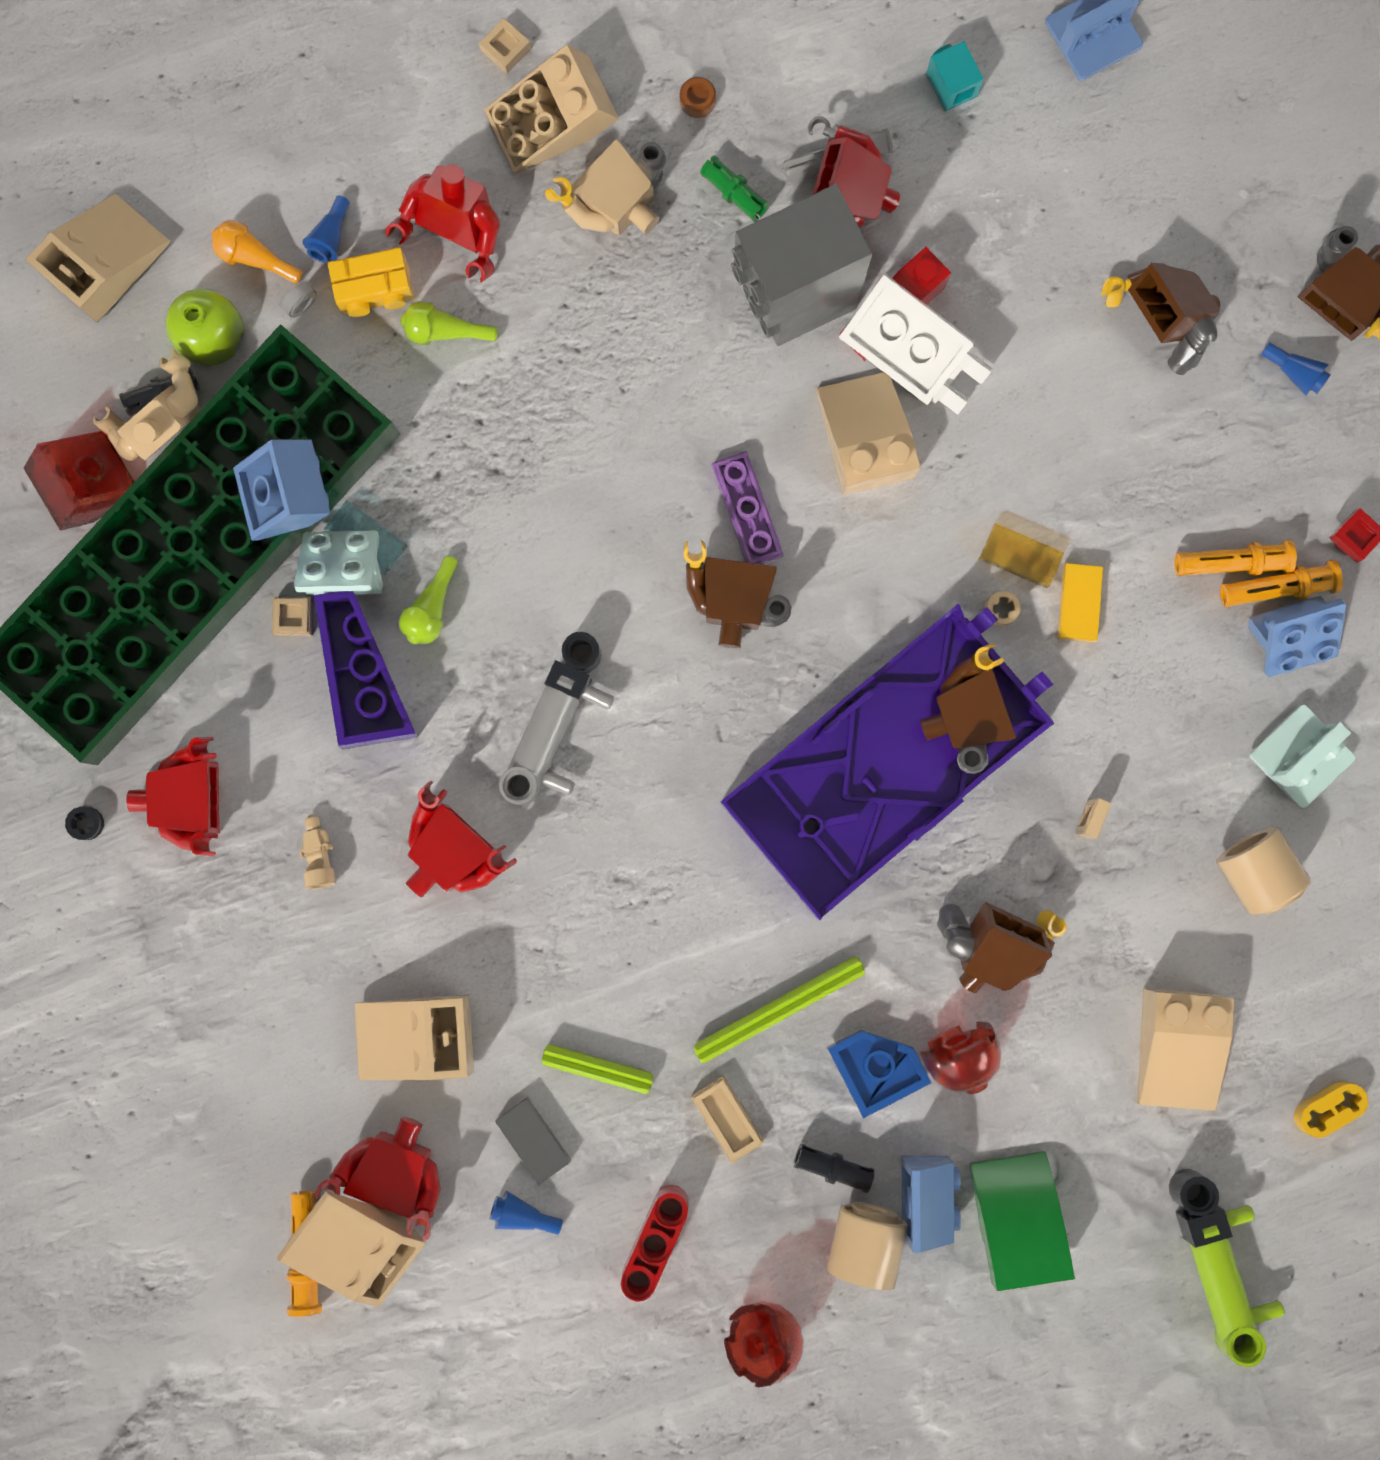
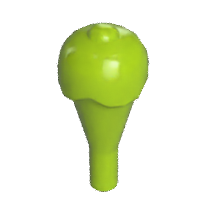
(427, 324)
(422, 620)

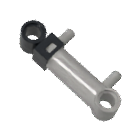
(564, 690)

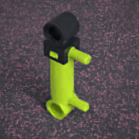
(1208, 1233)

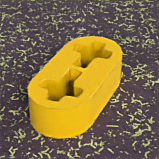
(1336, 1116)

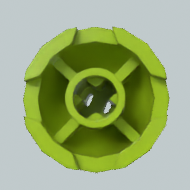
(204, 326)

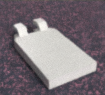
(913, 344)

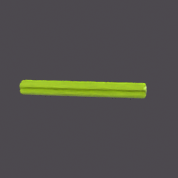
(779, 1009)

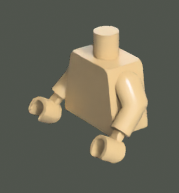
(159, 418)

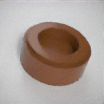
(697, 97)

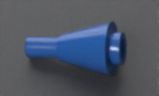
(324, 238)
(1302, 371)
(515, 1214)

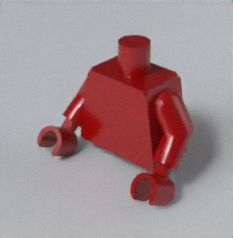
(454, 210)
(183, 798)
(449, 849)
(391, 1175)

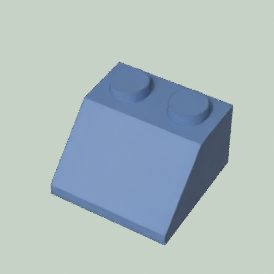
(281, 488)
(929, 1201)

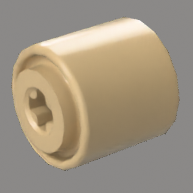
(1264, 872)
(867, 1246)

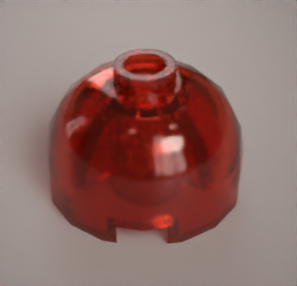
(964, 1059)
(764, 1343)

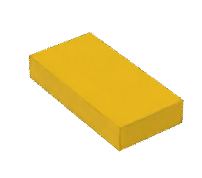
(1080, 602)

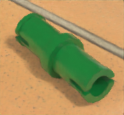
(734, 188)

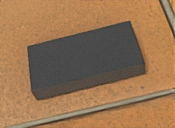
(533, 1140)

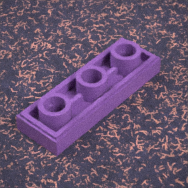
(753, 530)

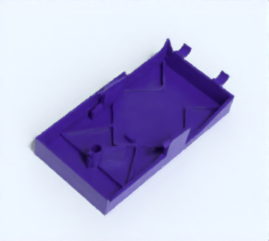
(866, 774)

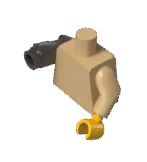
(614, 190)

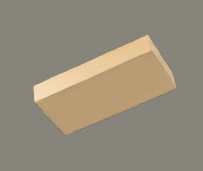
(727, 1119)

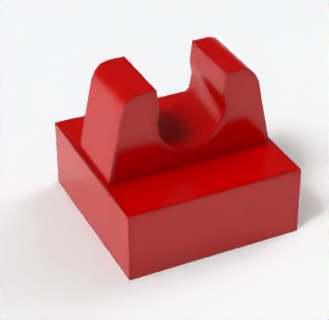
(1357, 535)

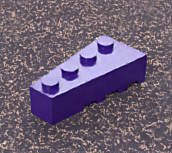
(360, 686)

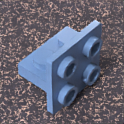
(1095, 34)
(1299, 634)

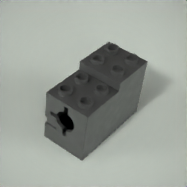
(802, 265)

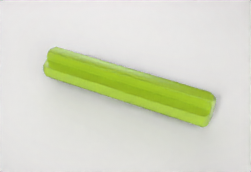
(597, 1069)

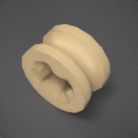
(1010, 599)

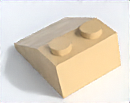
(868, 433)
(1183, 1048)

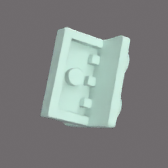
(339, 563)
(1303, 755)

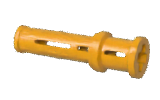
(1253, 559)
(1300, 585)
(303, 1289)

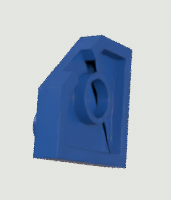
(877, 1070)

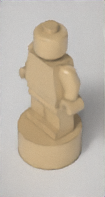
(315, 847)

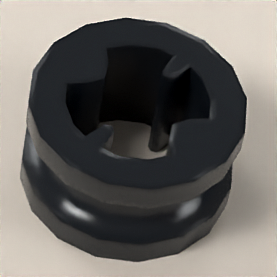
(79, 834)

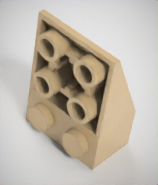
(551, 110)
(98, 255)
(415, 1038)
(352, 1248)

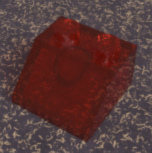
(78, 478)

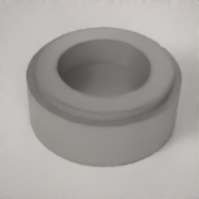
(298, 299)

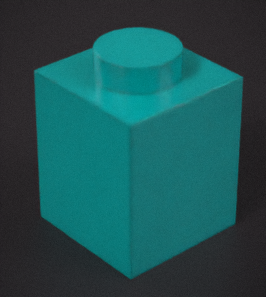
(954, 75)

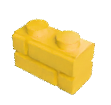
(371, 282)

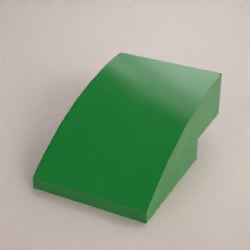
(1021, 1221)

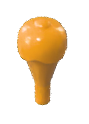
(237, 245)

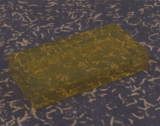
(1021, 555)

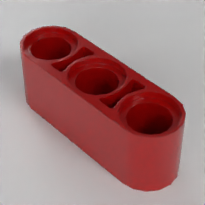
(648, 1260)

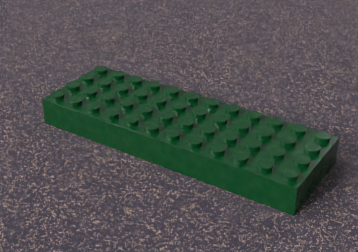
(178, 552)

